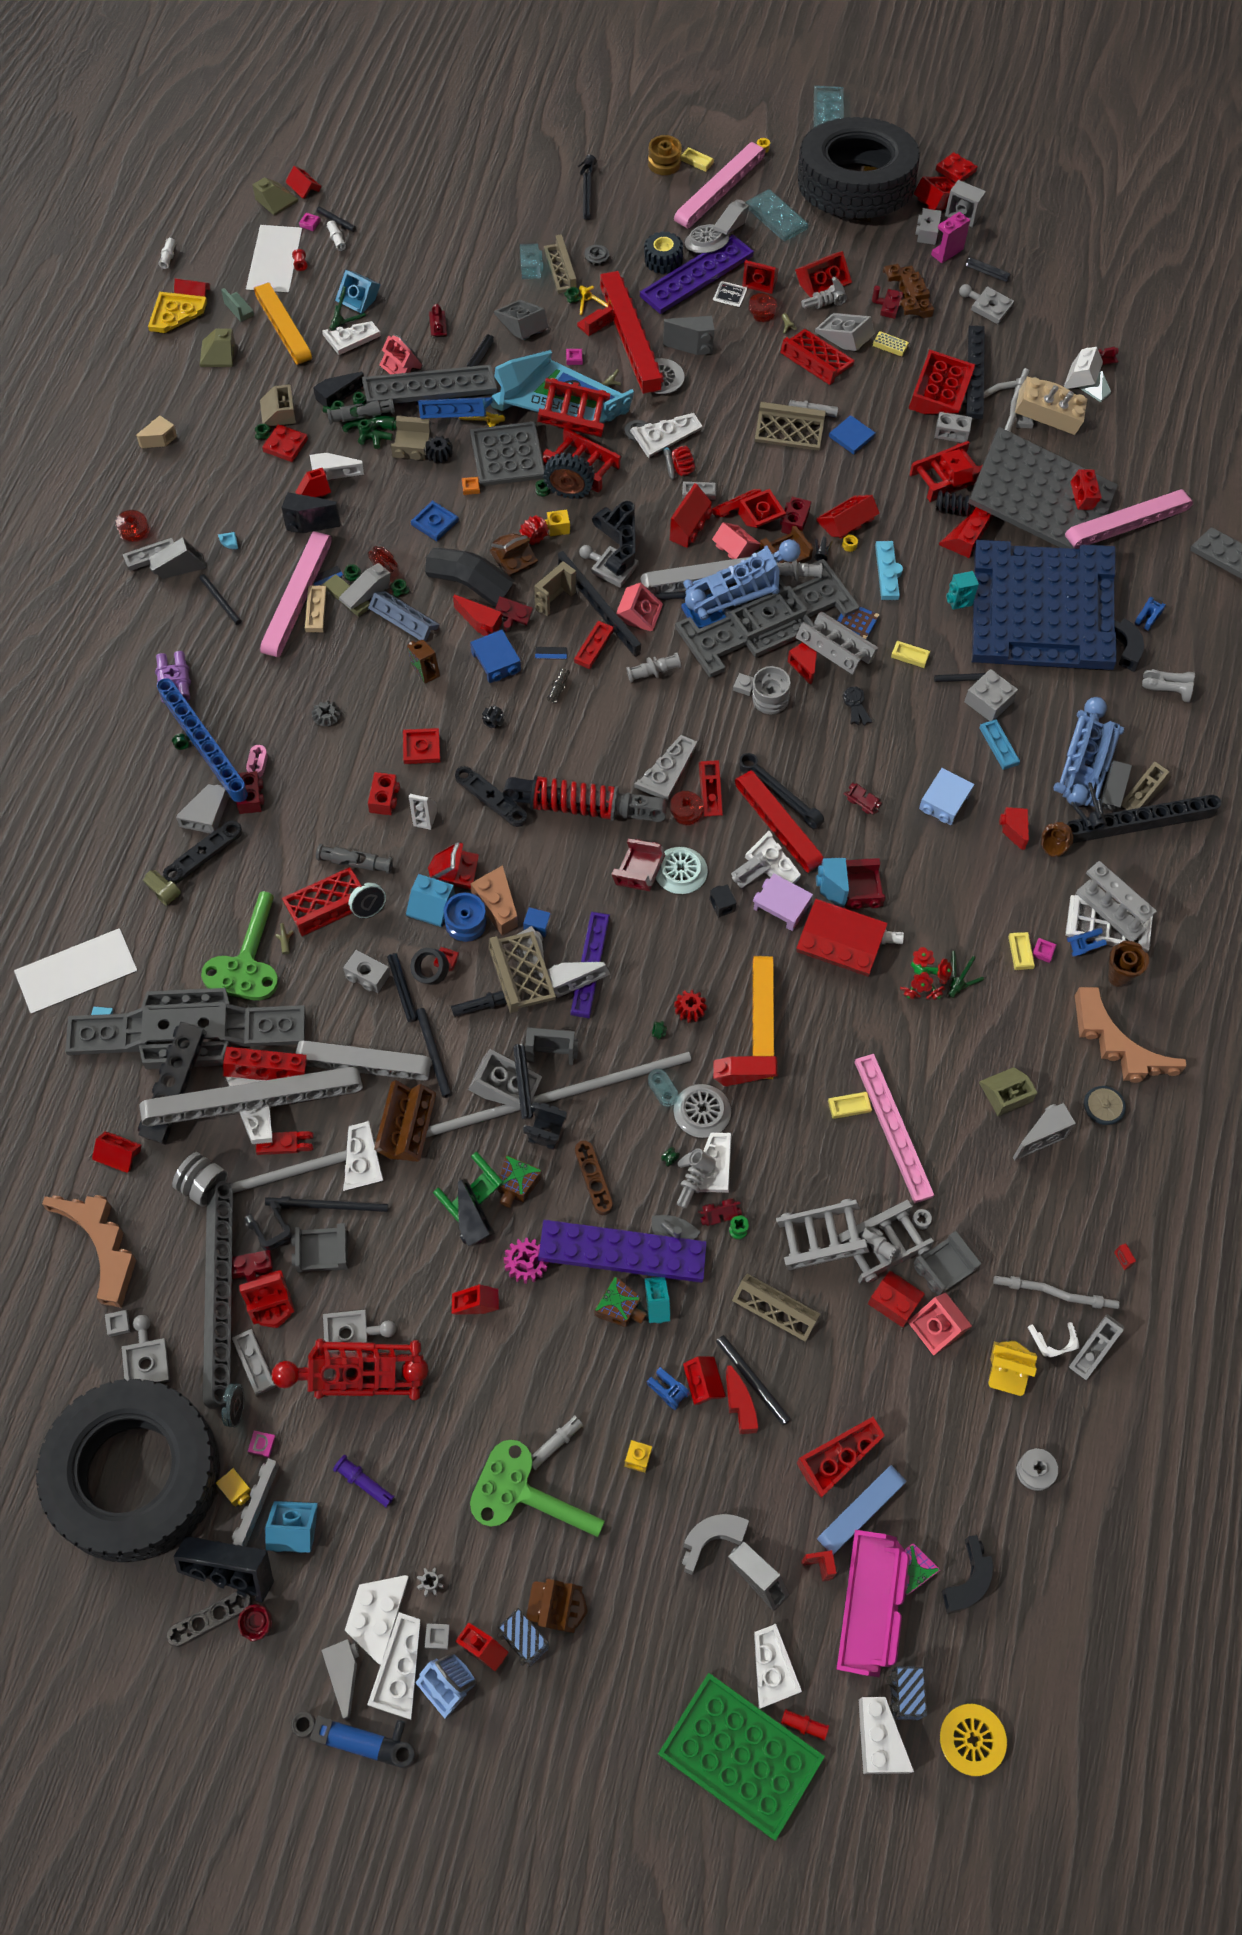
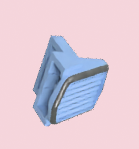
(446, 1683)

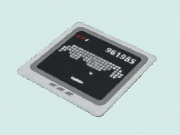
(730, 293)

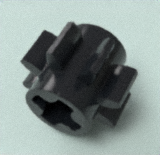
(493, 717)

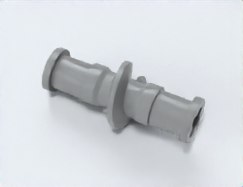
(797, 569)
(653, 667)

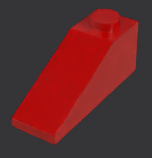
(480, 617)
(710, 787)
(744, 1069)

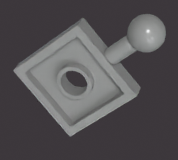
(983, 301)
(600, 570)
(357, 1323)
(153, 1350)

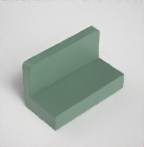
(237, 305)

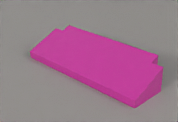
(872, 1603)

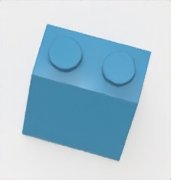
(359, 292)
(833, 880)
(429, 899)
(291, 1526)

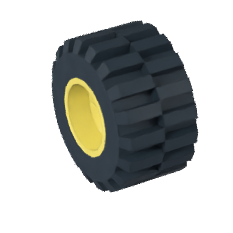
(663, 252)

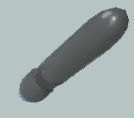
(667, 453)

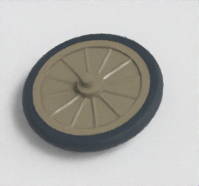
(1104, 1105)

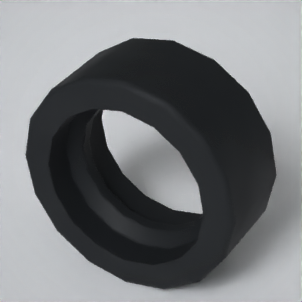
(417, 959)

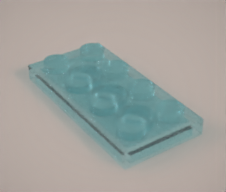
(827, 104)
(776, 215)

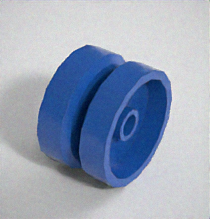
(465, 917)

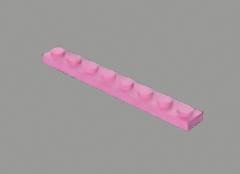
(894, 1128)

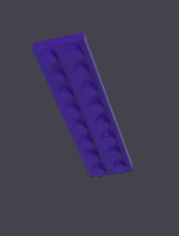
(695, 275)
(622, 1251)

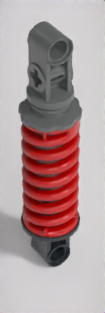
(587, 800)

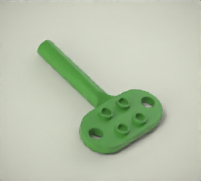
(242, 974)
(506, 1484)

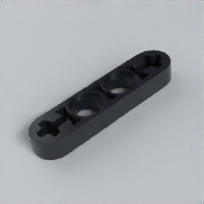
(210, 1621)

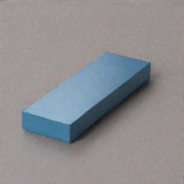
(999, 744)

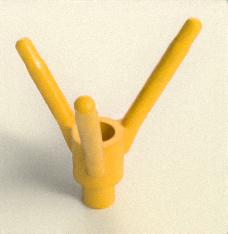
(587, 295)
(492, 419)

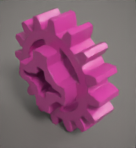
(526, 1251)

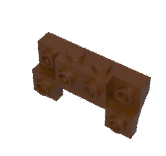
(914, 290)

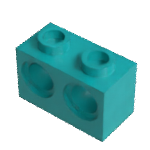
(962, 590)

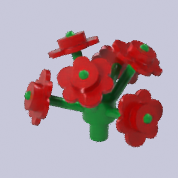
(922, 980)

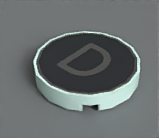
(367, 900)

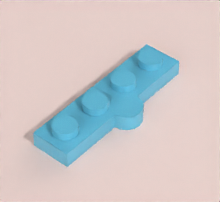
(888, 570)

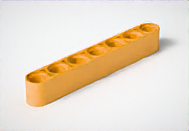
(283, 323)
(763, 1007)

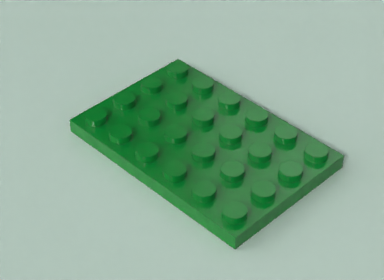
(741, 1756)

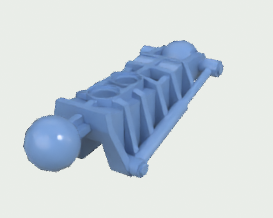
(753, 576)
(1091, 745)

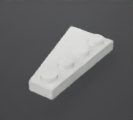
(660, 435)

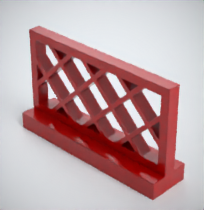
(813, 362)
(331, 911)

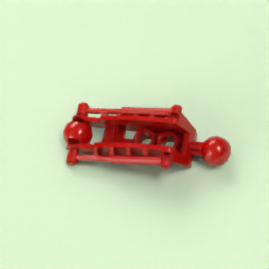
(414, 1370)

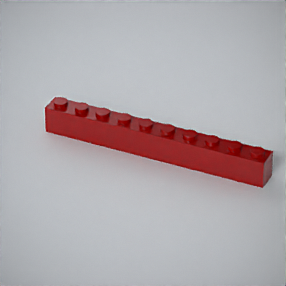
(631, 332)

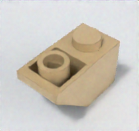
(157, 434)

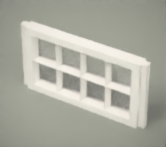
(1085, 919)

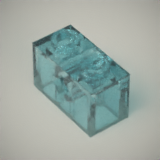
(530, 261)

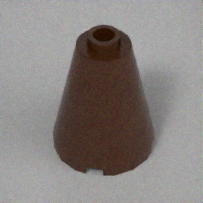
(1126, 963)

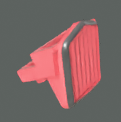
(399, 356)

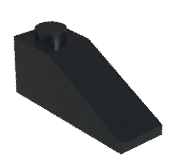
(337, 388)
(472, 1220)

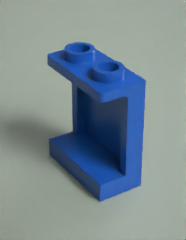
(496, 656)

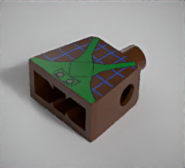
(419, 653)
(518, 1180)
(620, 1305)

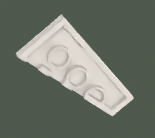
(257, 1120)
(396, 1676)

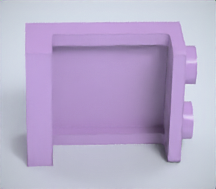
(783, 900)

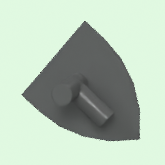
(673, 1227)

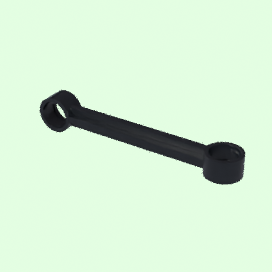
(812, 817)

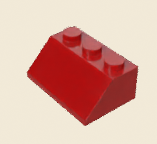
(818, 274)
(849, 515)
(690, 517)

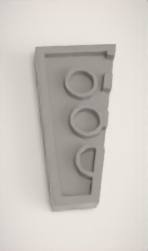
(668, 769)

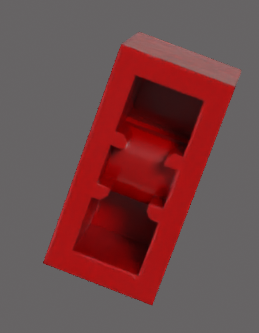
(956, 467)

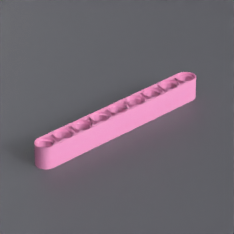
(719, 185)
(1129, 519)
(295, 594)

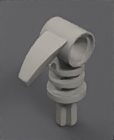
(834, 294)
(701, 1163)

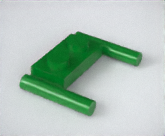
(482, 1187)

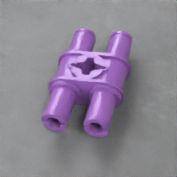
(177, 673)

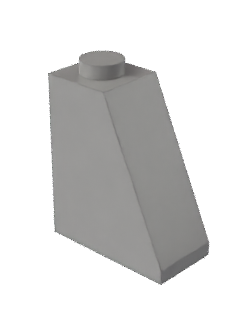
(204, 810)

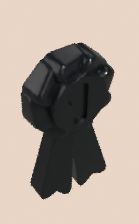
(854, 699)

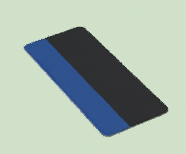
(326, 575)
(551, 652)

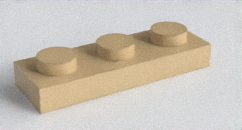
(315, 609)

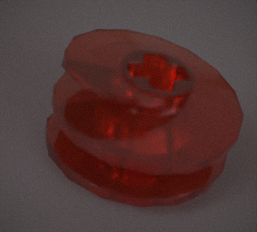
(762, 307)
(132, 525)
(383, 557)
(686, 807)

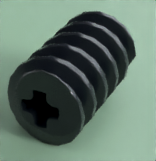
(953, 503)

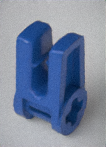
(1153, 609)
(1079, 944)
(676, 1390)

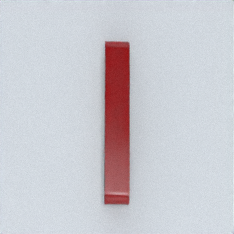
(779, 821)

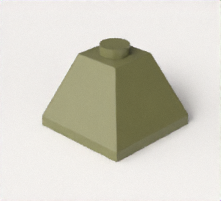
(273, 195)
(218, 349)

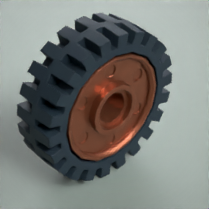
(568, 475)

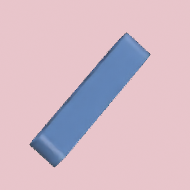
(862, 1509)

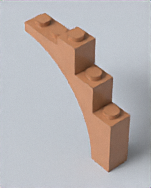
(1114, 1045)
(115, 1265)

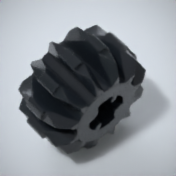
(438, 449)

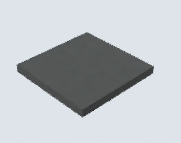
(507, 453)

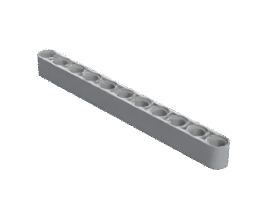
(250, 1096)

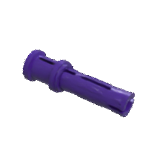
(355, 1475)

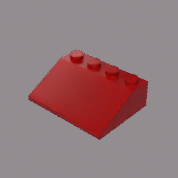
(941, 384)
(841, 937)

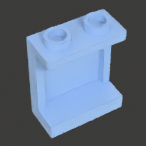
(946, 796)

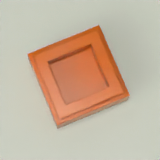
(470, 485)

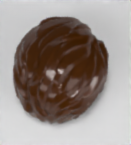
(1057, 839)

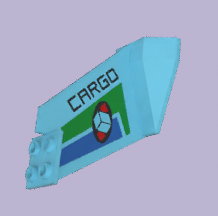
(524, 382)

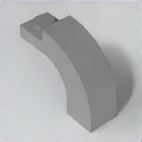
(715, 1527)

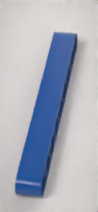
(202, 740)

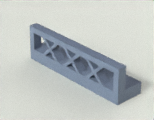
(402, 615)

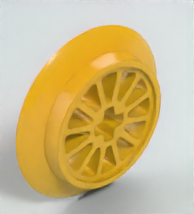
(994, 1727)

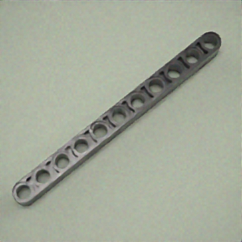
(212, 1299)

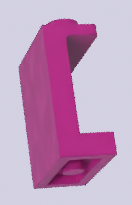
(954, 237)

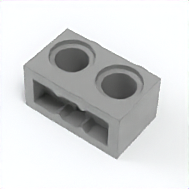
(953, 427)

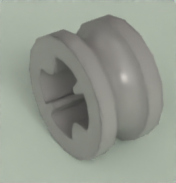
(926, 1214)

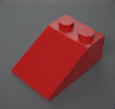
(934, 192)

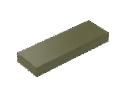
(337, 587)

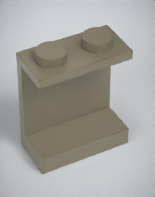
(411, 438)

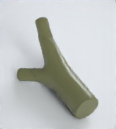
(788, 323)
(611, 380)
(284, 938)

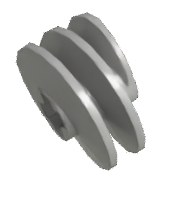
(1030, 1477)

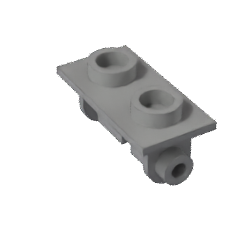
(750, 870)

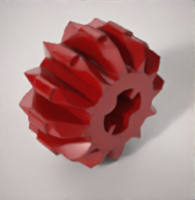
(683, 461)
(535, 529)
(694, 1012)

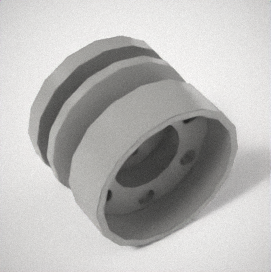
(771, 690)
(197, 1177)

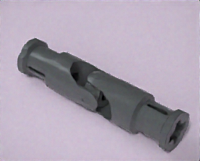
(371, 409)
(344, 857)

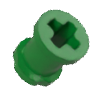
(741, 1232)

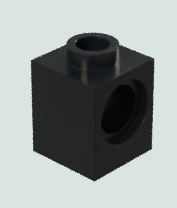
(722, 900)

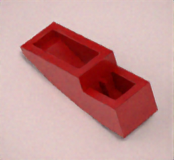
(740, 1402)

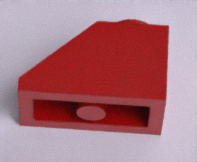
(803, 660)
(1015, 825)
(475, 1300)
(482, 1646)

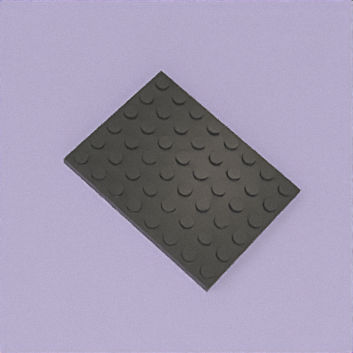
(1034, 489)

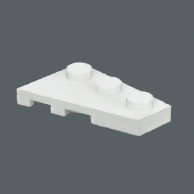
(349, 338)
(776, 858)
(720, 1149)
(362, 1160)
(774, 1670)

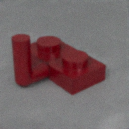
(890, 303)
(513, 612)
(251, 1265)

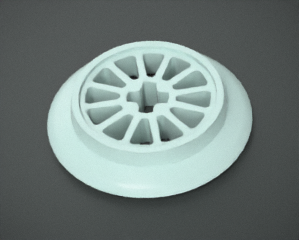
(682, 886)

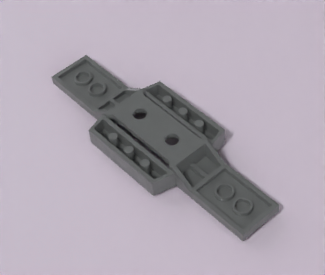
(228, 1023)

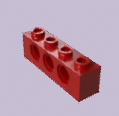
(262, 1064)

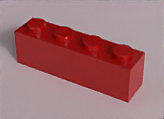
(964, 536)
(832, 1460)

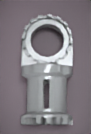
(881, 1245)

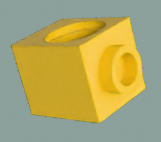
(558, 522)
(638, 1456)
(234, 1488)

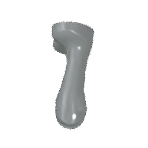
(1167, 681)

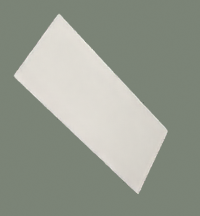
(273, 257)
(75, 970)

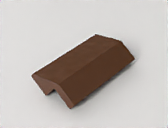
(405, 1122)

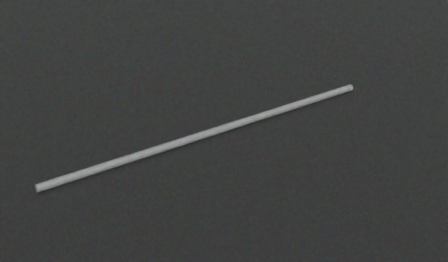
(471, 1119)

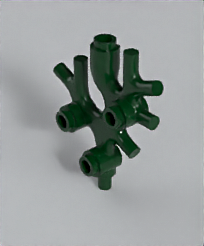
(366, 426)

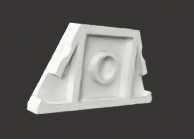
(375, 1614)

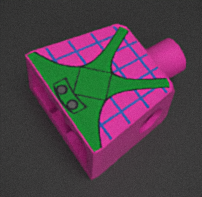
(919, 1568)

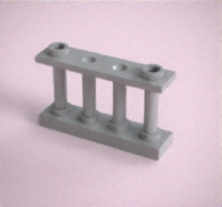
(837, 642)
(1111, 910)
(883, 1222)
(835, 1250)

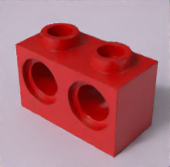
(1085, 489)
(380, 793)

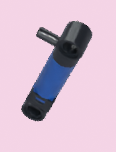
(355, 1740)

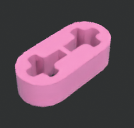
(260, 762)

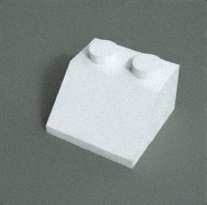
(1084, 368)

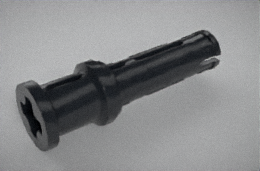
(490, 1000)

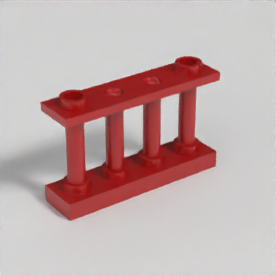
(564, 420)
(591, 448)
(921, 466)

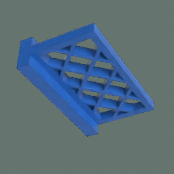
(454, 407)

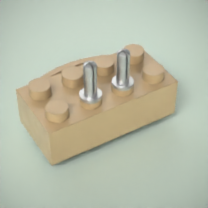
(1051, 404)

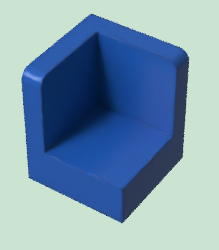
(537, 919)

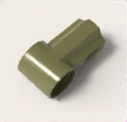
(163, 889)

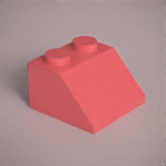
(735, 541)
(639, 607)
(939, 1323)

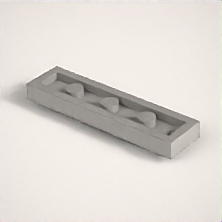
(258, 1494)

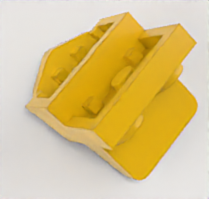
(1011, 1367)

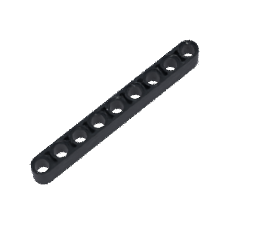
(1169, 814)

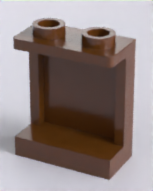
(798, 536)

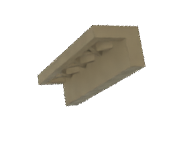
(565, 265)
(779, 1300)

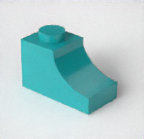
(657, 1300)

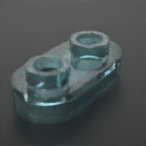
(664, 1088)

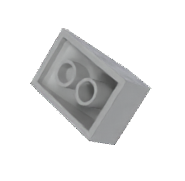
(847, 330)
(498, 1080)
(1051, 1128)

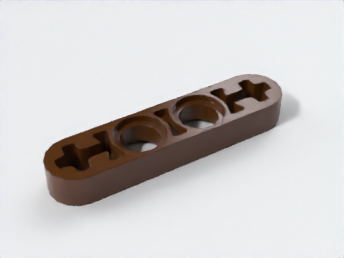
(591, 1178)

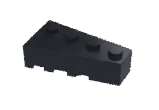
(226, 1565)

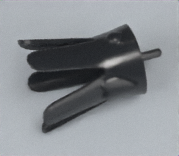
(588, 162)
(822, 551)

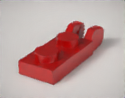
(285, 1143)

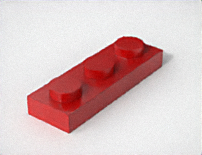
(724, 508)
(593, 645)

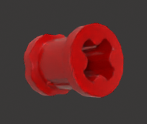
(299, 259)

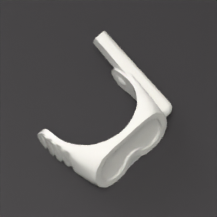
(1050, 1352)

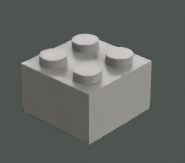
(967, 200)
(991, 695)

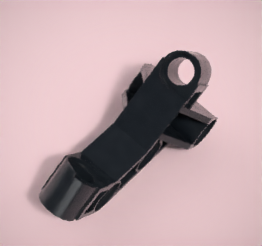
(620, 527)

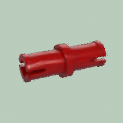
(805, 1724)

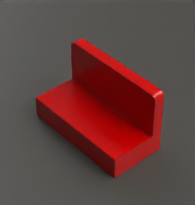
(302, 182)
(190, 287)
(596, 320)
(115, 1151)
(703, 1379)
(825, 1561)

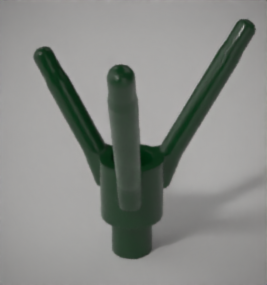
(338, 319)
(957, 982)

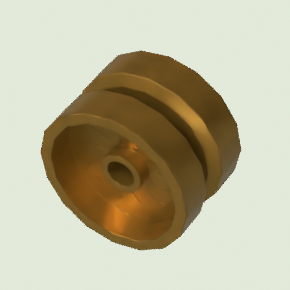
(664, 155)

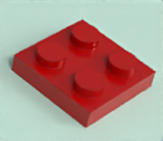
(956, 167)
(285, 443)
(421, 746)

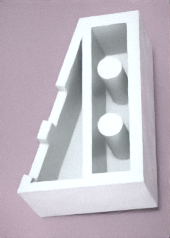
(880, 1739)

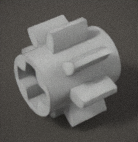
(437, 1584)

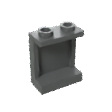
(551, 1042)
(320, 1249)
(947, 1264)

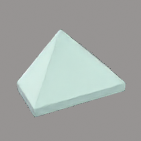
(1099, 390)

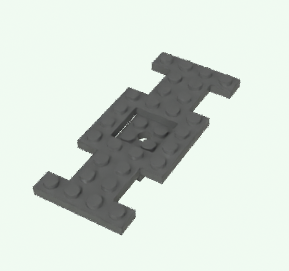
(748, 623)

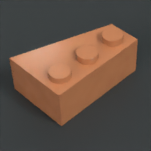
(498, 902)

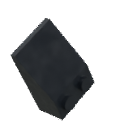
(309, 513)

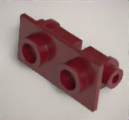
(437, 321)
(1109, 355)
(868, 803)
(727, 1209)

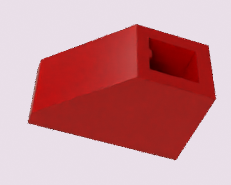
(314, 484)

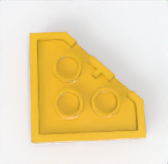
(174, 310)

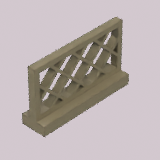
(791, 415)
(507, 979)

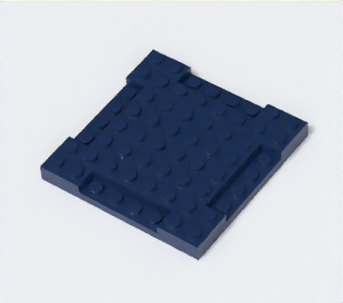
(1044, 606)

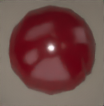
(255, 1622)

